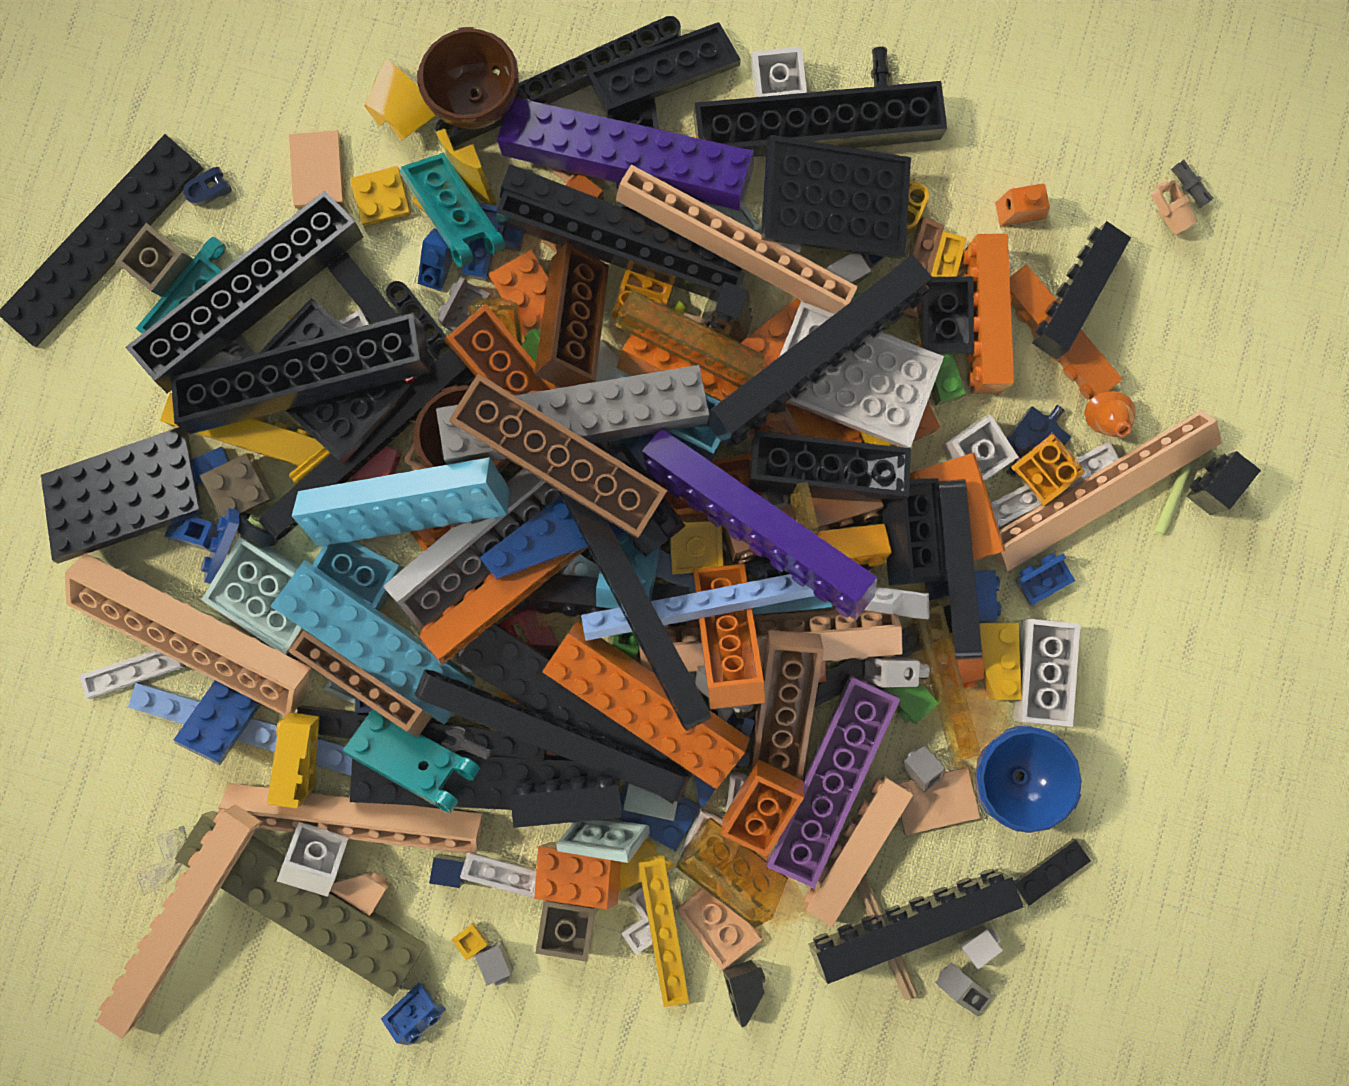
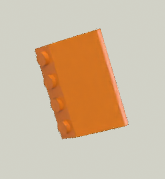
(983, 525)

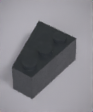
(729, 312)

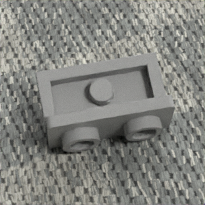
(456, 309)

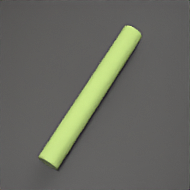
(1173, 499)

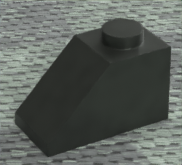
(744, 989)

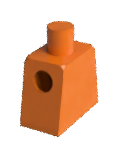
(1026, 203)

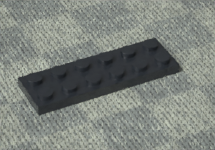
(663, 68)

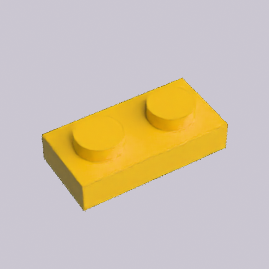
(948, 255)

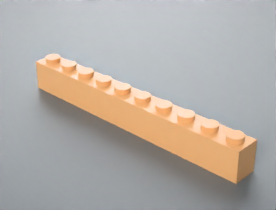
(734, 241)
(1108, 488)
(363, 821)
(178, 920)

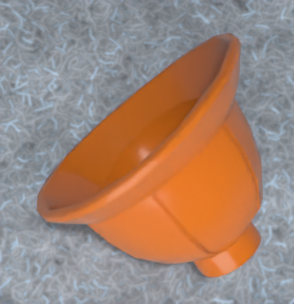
(1110, 414)

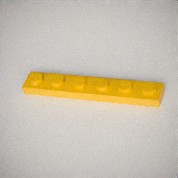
(663, 930)

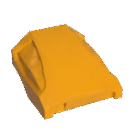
(644, 285)
(1048, 469)

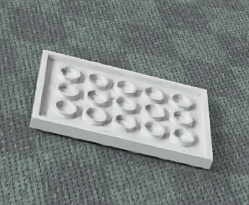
(873, 391)

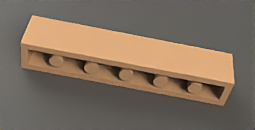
(857, 850)

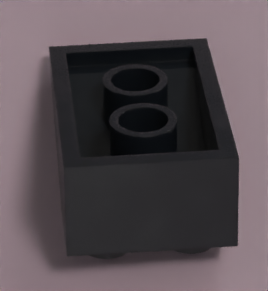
(948, 316)

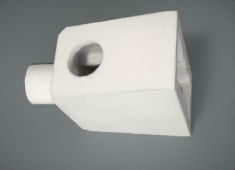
(895, 671)

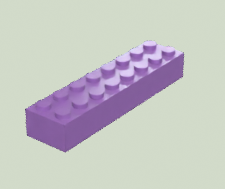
(833, 780)

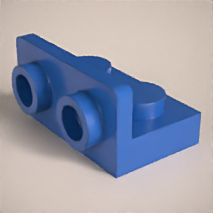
(412, 1015)

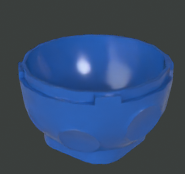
(1048, 782)

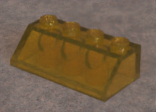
(732, 874)

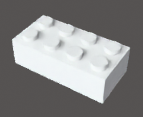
(1048, 672)

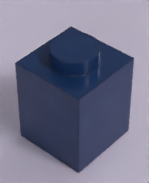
(447, 871)

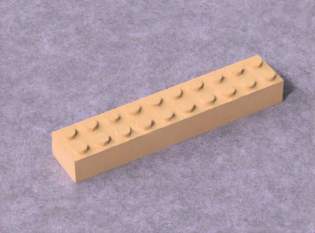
(186, 634)
(841, 637)

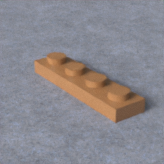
(925, 249)

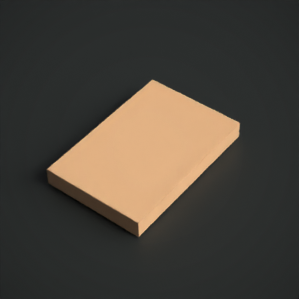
(316, 166)
(941, 805)
(718, 928)

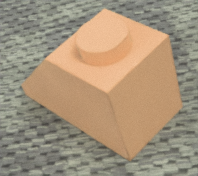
(362, 890)

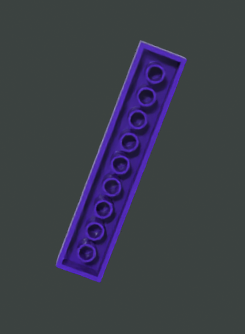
(609, 147)
(760, 525)

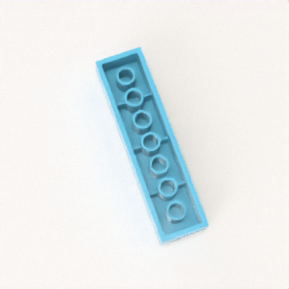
(402, 502)
(362, 634)

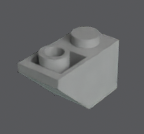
(853, 268)

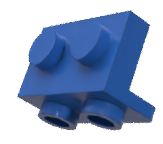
(1044, 579)

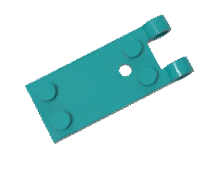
(447, 198)
(196, 274)
(398, 754)

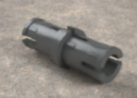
(1192, 183)

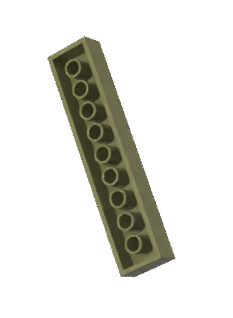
(332, 925)

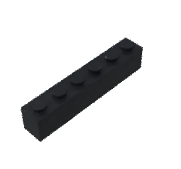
(1081, 290)

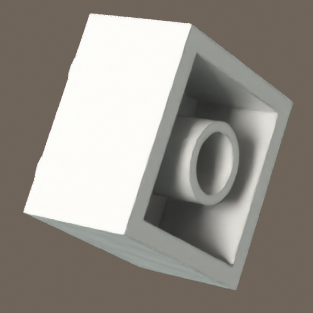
(778, 72)
(987, 443)
(313, 859)

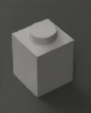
(923, 768)
(494, 964)

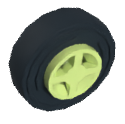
(253, 531)

